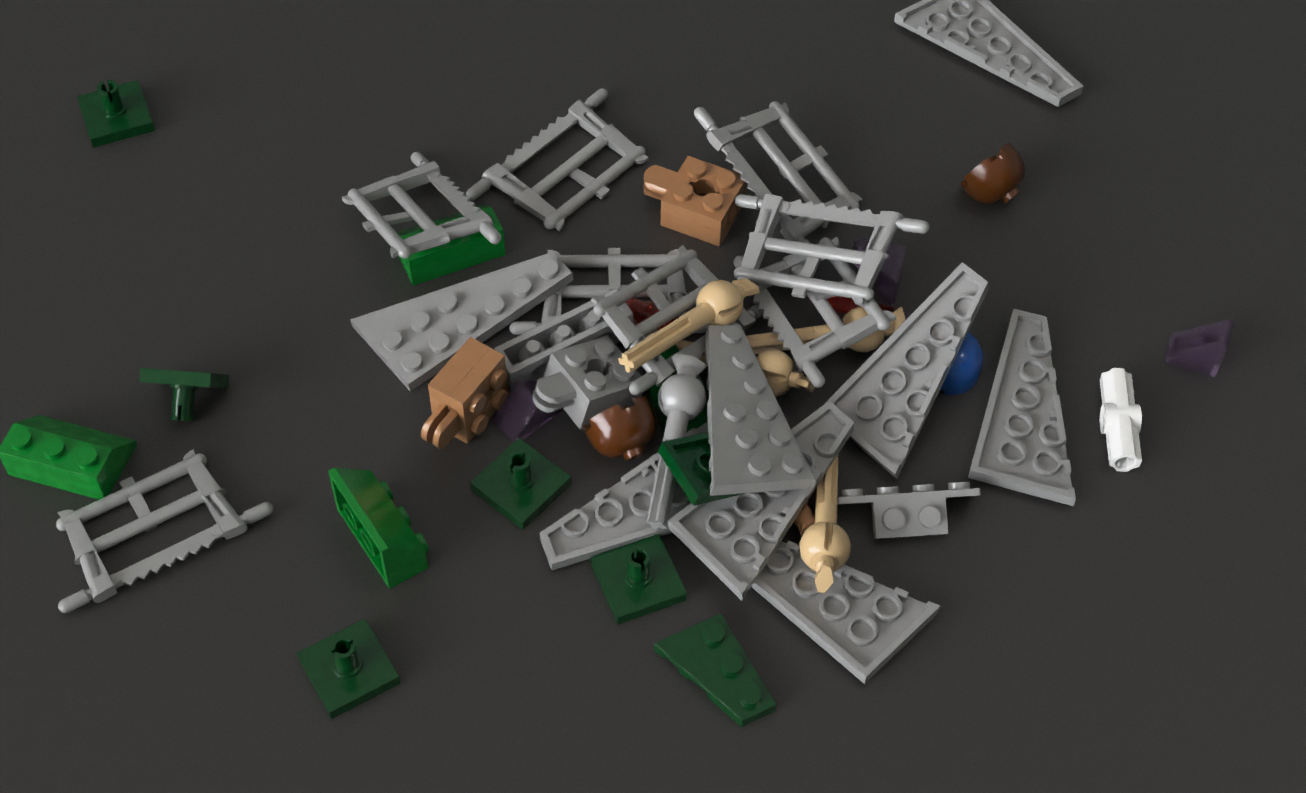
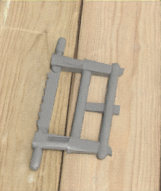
(754, 124)
(530, 198)
(433, 235)
(870, 261)
(614, 262)
(841, 335)
(658, 368)
(86, 552)

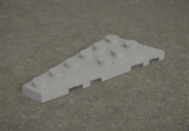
(993, 42)
(427, 331)
(903, 377)
(1023, 421)
(746, 426)
(611, 518)
(744, 530)
(853, 620)

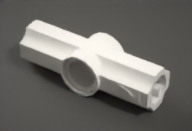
(1120, 420)

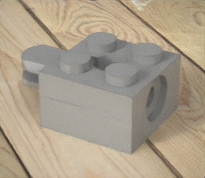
(585, 381)

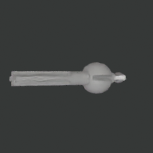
(681, 400)

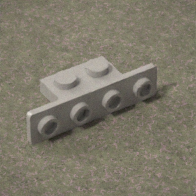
(911, 513)

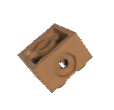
(684, 202)
(465, 394)

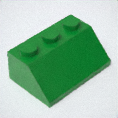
(454, 255)
(65, 455)
(379, 524)

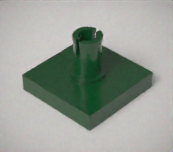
(115, 112)
(184, 386)
(689, 464)
(520, 483)
(638, 579)
(348, 668)

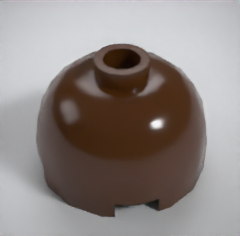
(996, 177)
(622, 430)

